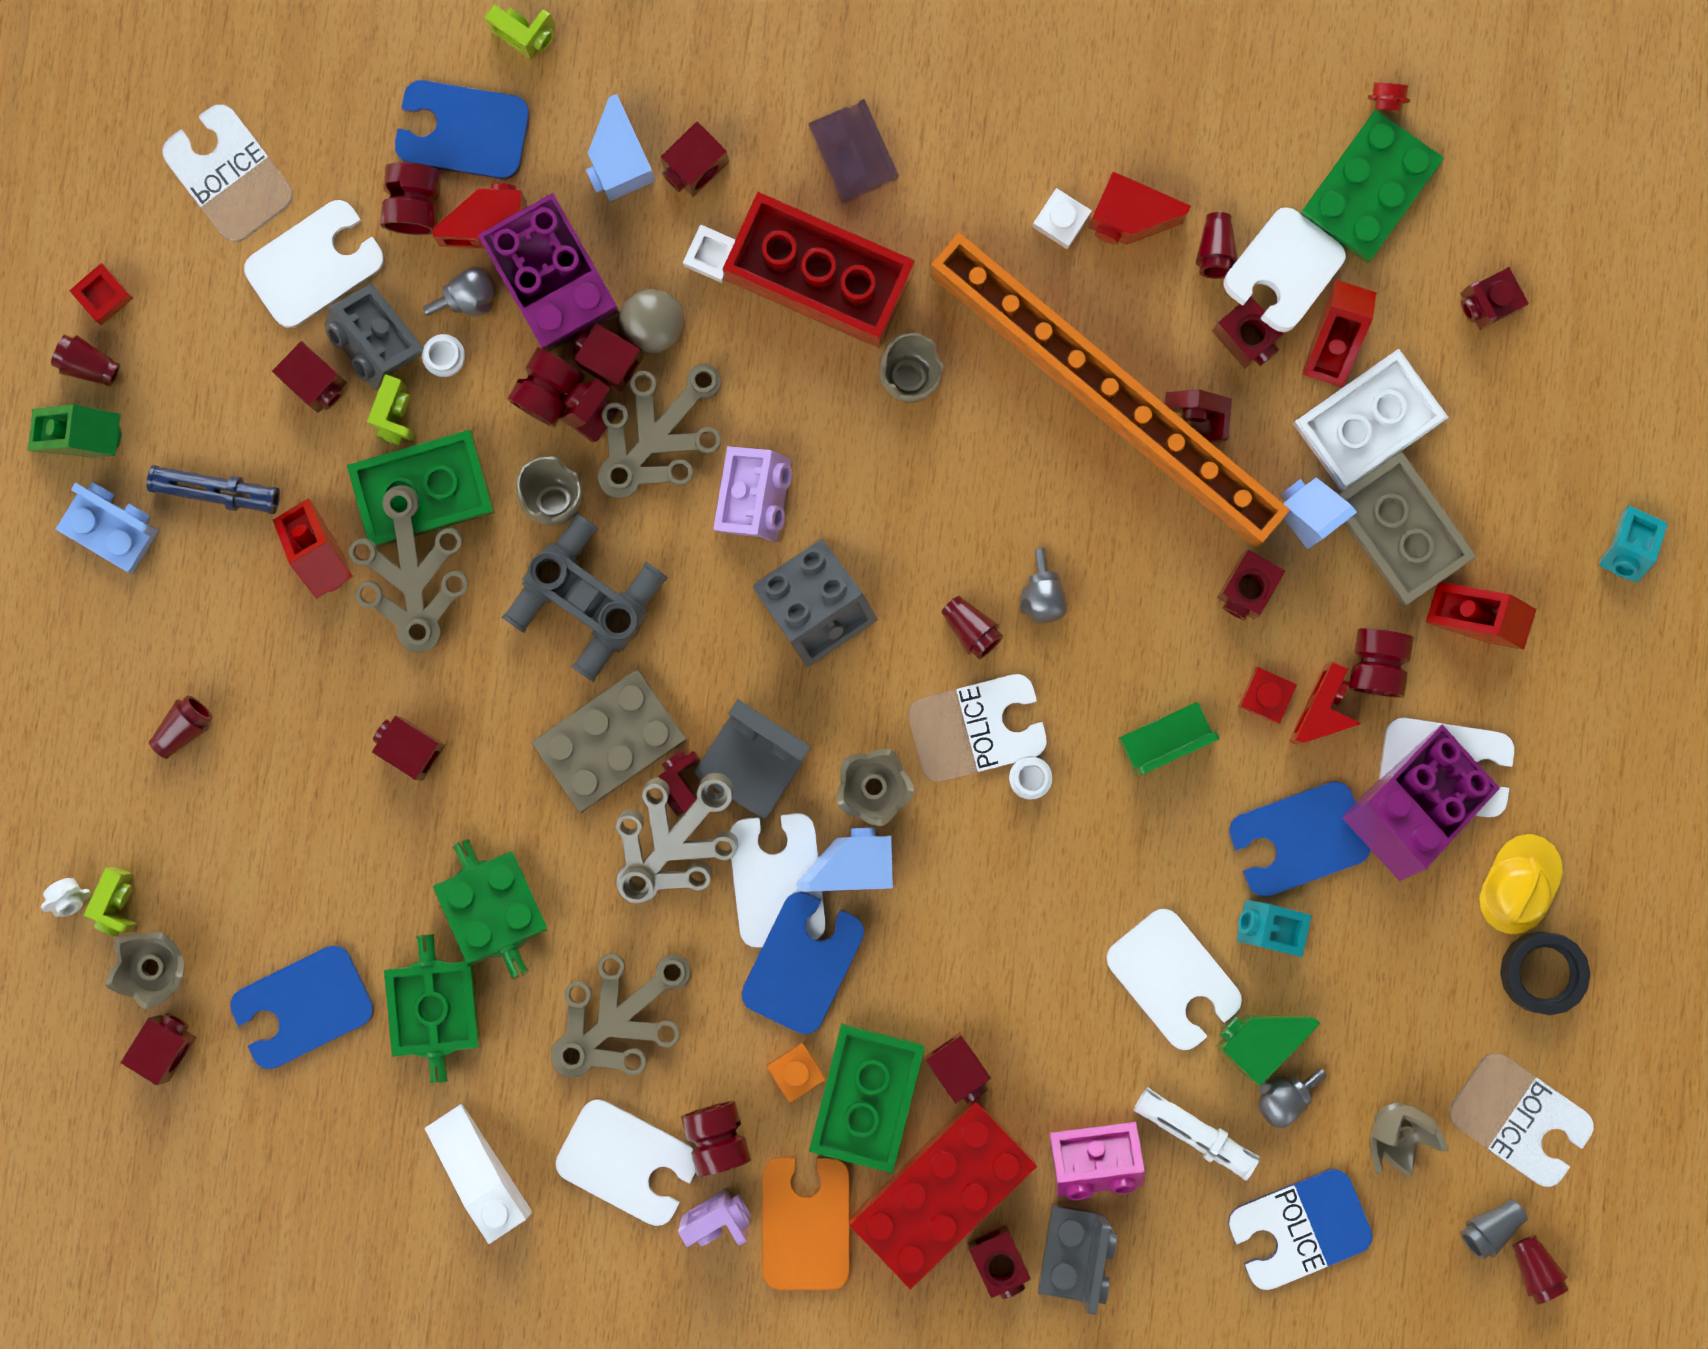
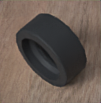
(1578, 967)

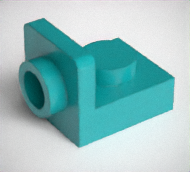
(1634, 544)
(1273, 928)

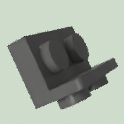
(371, 335)

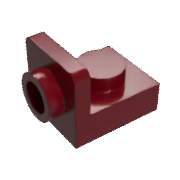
(1492, 299)
(1205, 410)

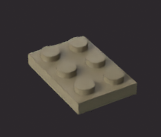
(1404, 530)
(609, 741)

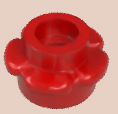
(1389, 96)

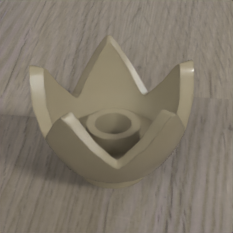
(880, 765)
(130, 974)
(1397, 1133)

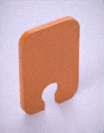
(805, 1236)

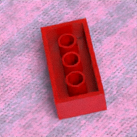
(818, 269)
(942, 1193)

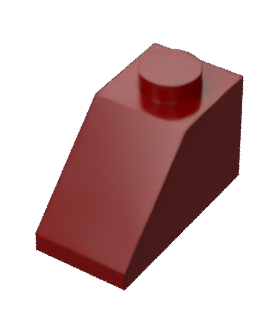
(1134, 211)
(477, 214)
(1340, 333)
(312, 549)
(1481, 615)

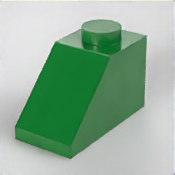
(74, 431)
(1264, 1042)

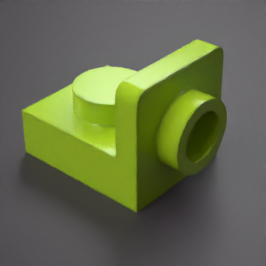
(513, 30)
(389, 404)
(109, 895)

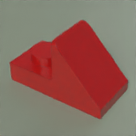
(1317, 717)

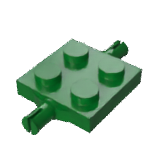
(490, 908)
(432, 1008)

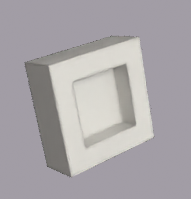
(1061, 218)
(708, 253)

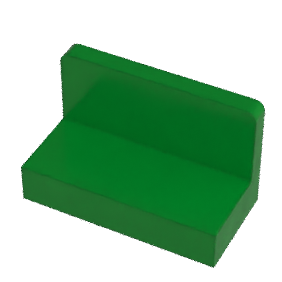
(1167, 739)

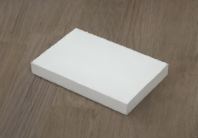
(1370, 420)

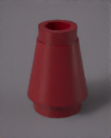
(1217, 246)
(83, 361)
(973, 628)
(180, 726)
(1539, 1270)

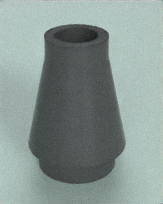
(1491, 1230)

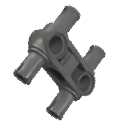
(584, 597)

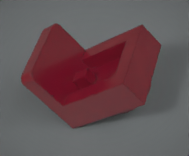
(586, 408)
(681, 795)

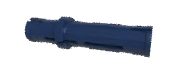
(261, 497)

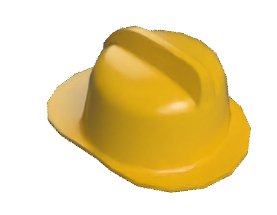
(1521, 884)

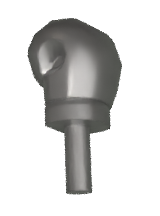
(466, 292)
(1044, 595)
(1286, 1100)

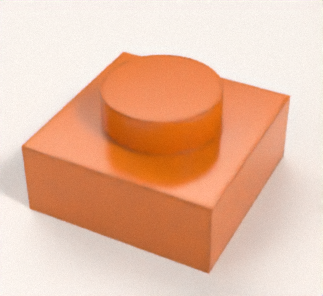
(796, 1072)

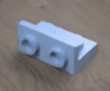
(107, 528)

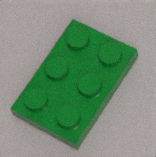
(1372, 186)
(440, 471)
(866, 1098)

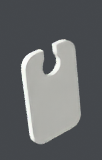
(1292, 260)
(304, 272)
(1405, 734)
(767, 879)
(1166, 969)
(615, 1155)

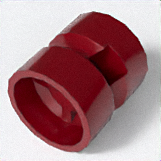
(410, 198)
(545, 388)
(1381, 662)
(716, 1138)

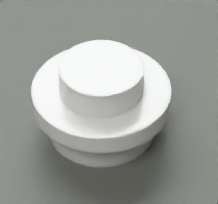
(443, 355)
(1030, 777)

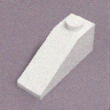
(477, 1174)

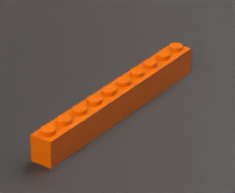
(1107, 391)

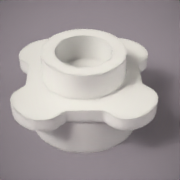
(64, 897)

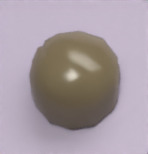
(651, 321)
(910, 368)
(548, 491)

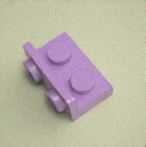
(753, 493)
(704, 1221)

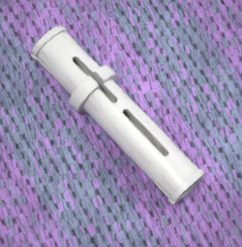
(1207, 1140)

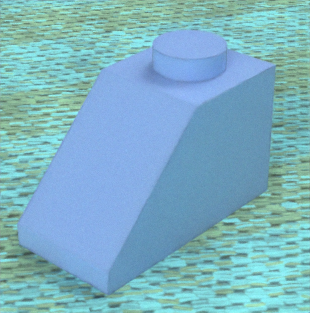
(617, 155)
(1314, 511)
(852, 864)

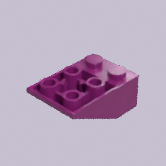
(548, 273)
(1421, 804)

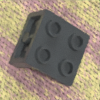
(815, 602)
(755, 757)
(1076, 1256)

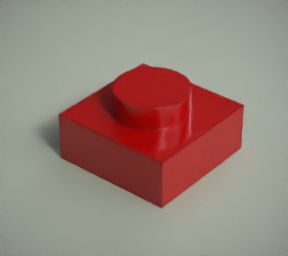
(101, 294)
(1267, 695)

